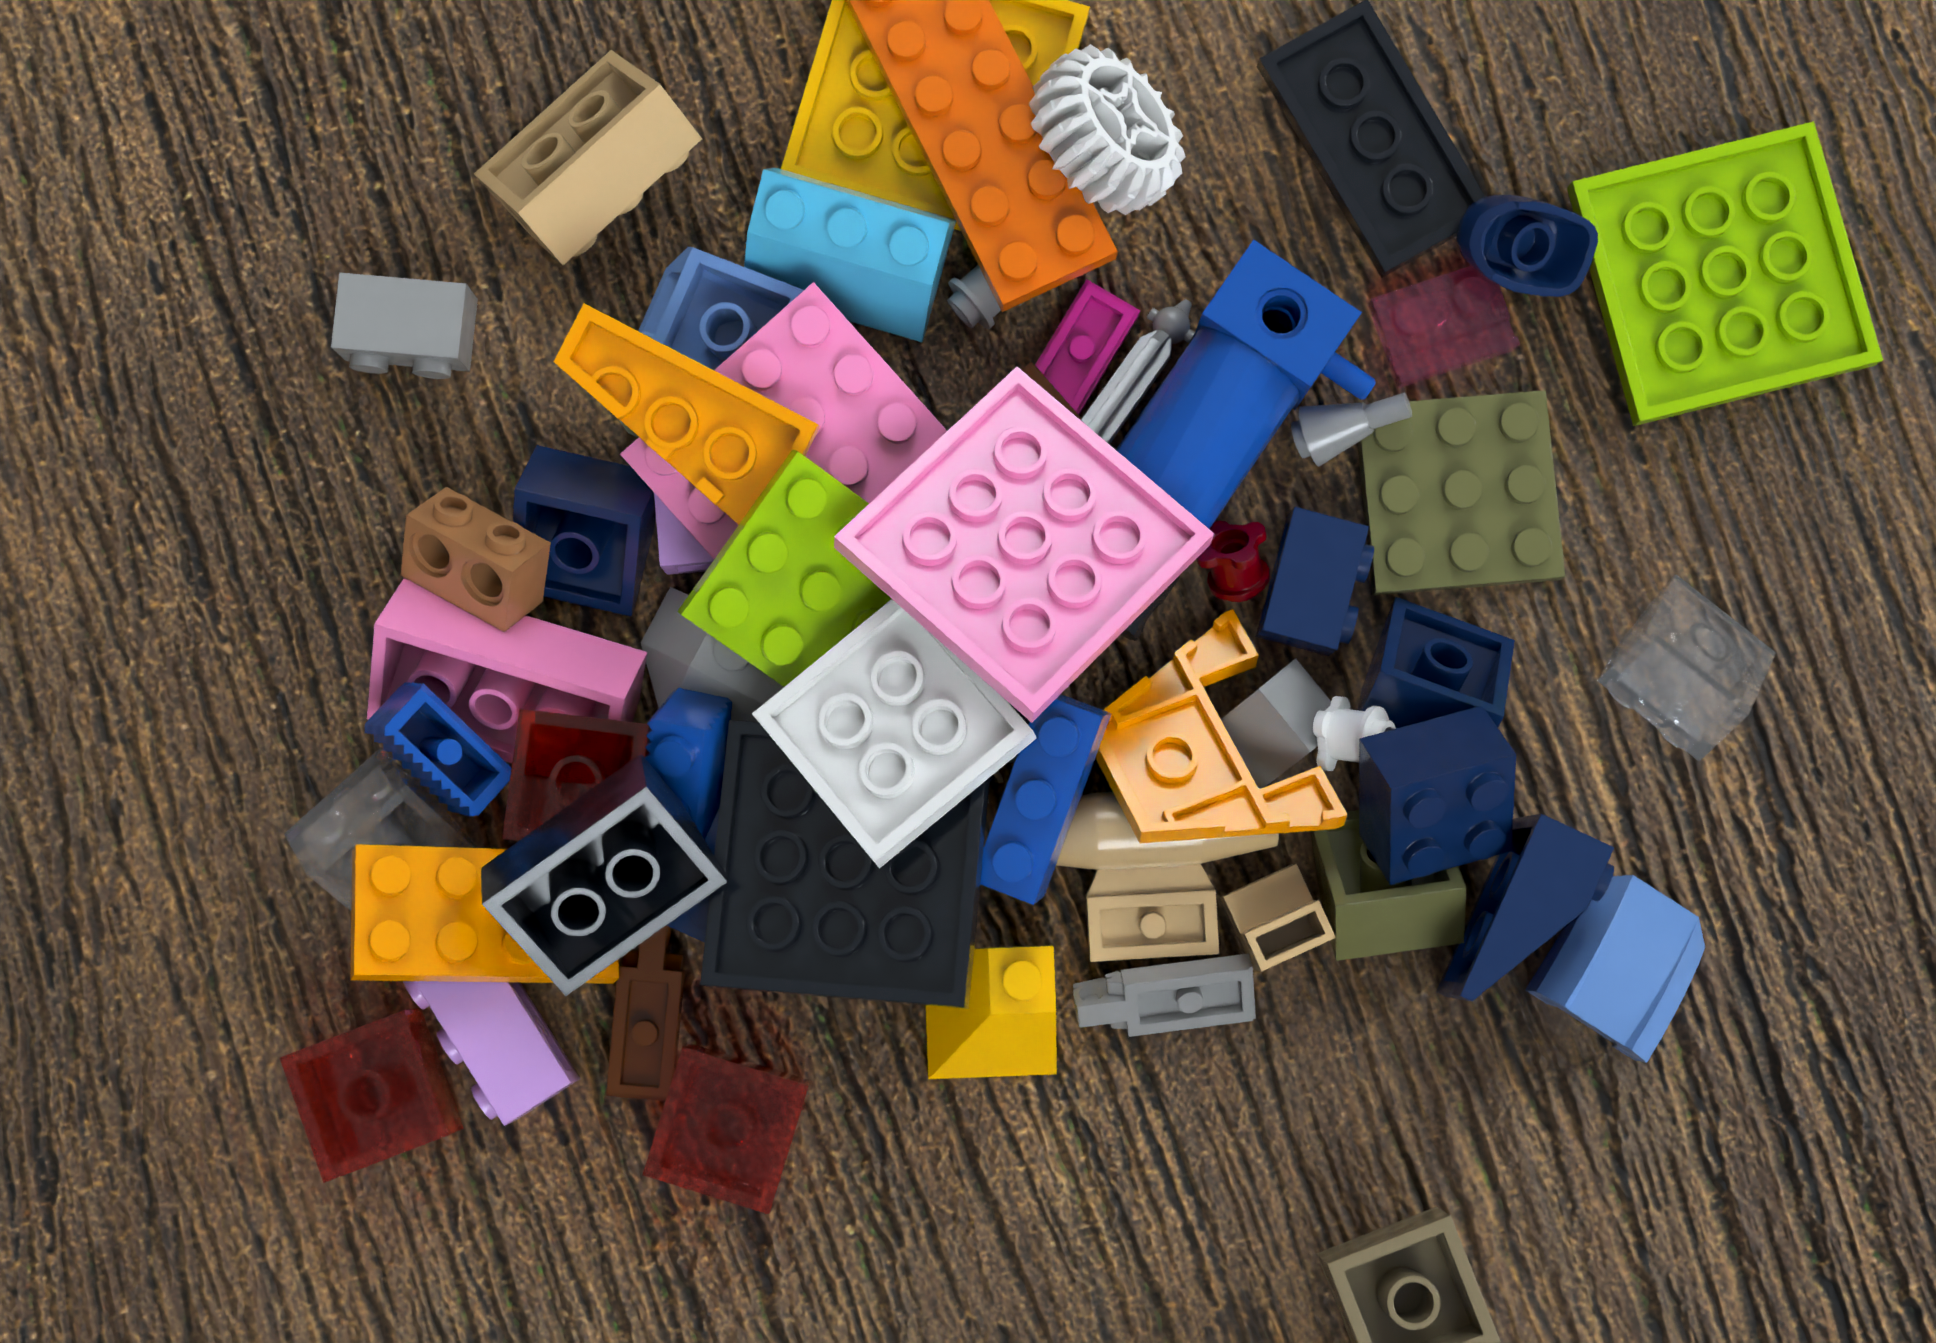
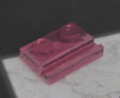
(1442, 325)

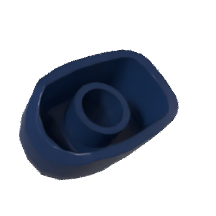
(1527, 244)

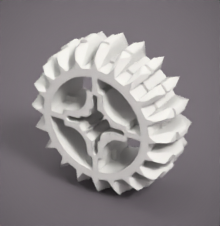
(1107, 130)

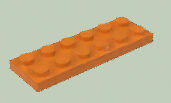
(974, 127)

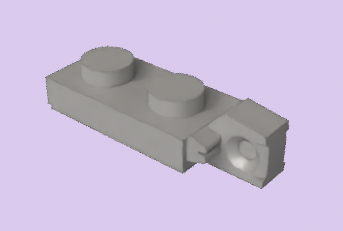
(1169, 996)

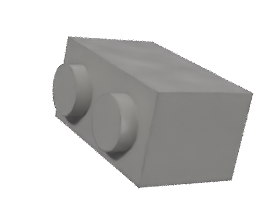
(404, 324)

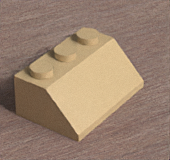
(589, 156)

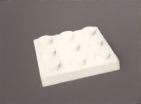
(892, 730)

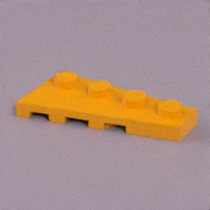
(690, 415)

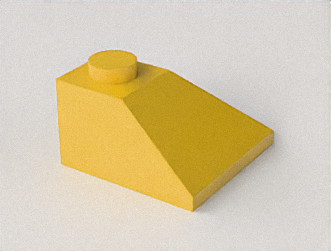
(1007, 1021)

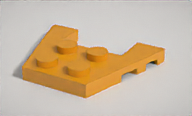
(1179, 766)

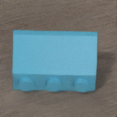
(862, 251)

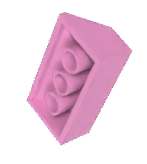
(496, 673)

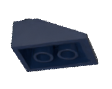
(1526, 901)

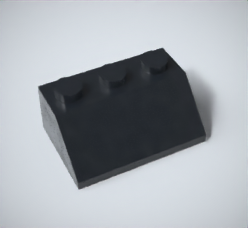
(601, 876)

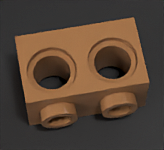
(475, 558)

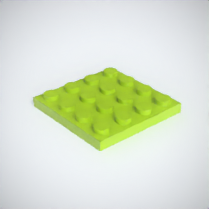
(1725, 274)

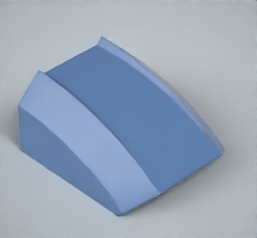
(712, 306)
(1623, 965)

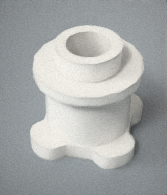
(1341, 728)

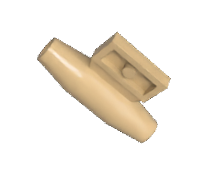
(1146, 895)

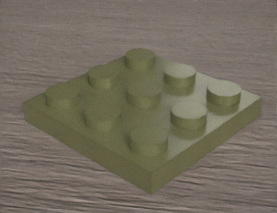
(1462, 495)

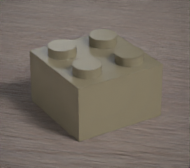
(1408, 1284)

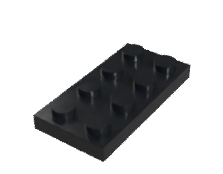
(1372, 136)

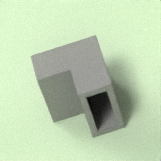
(1276, 723)

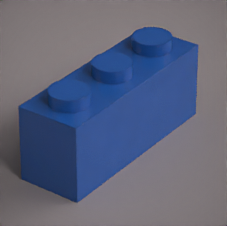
(1042, 799)

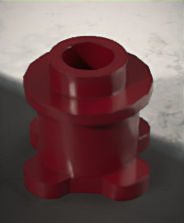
(1235, 561)

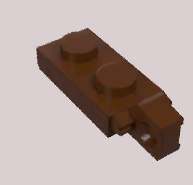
(646, 1020)

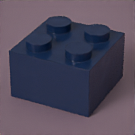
(1436, 794)

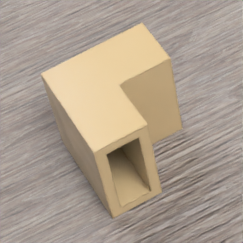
(1277, 918)

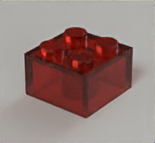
(371, 1093)
(727, 1128)

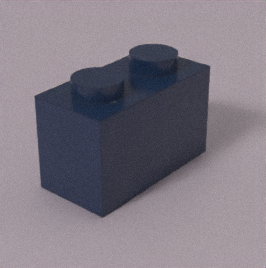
(1315, 582)

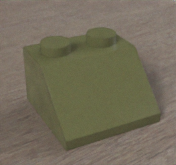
(1381, 917)

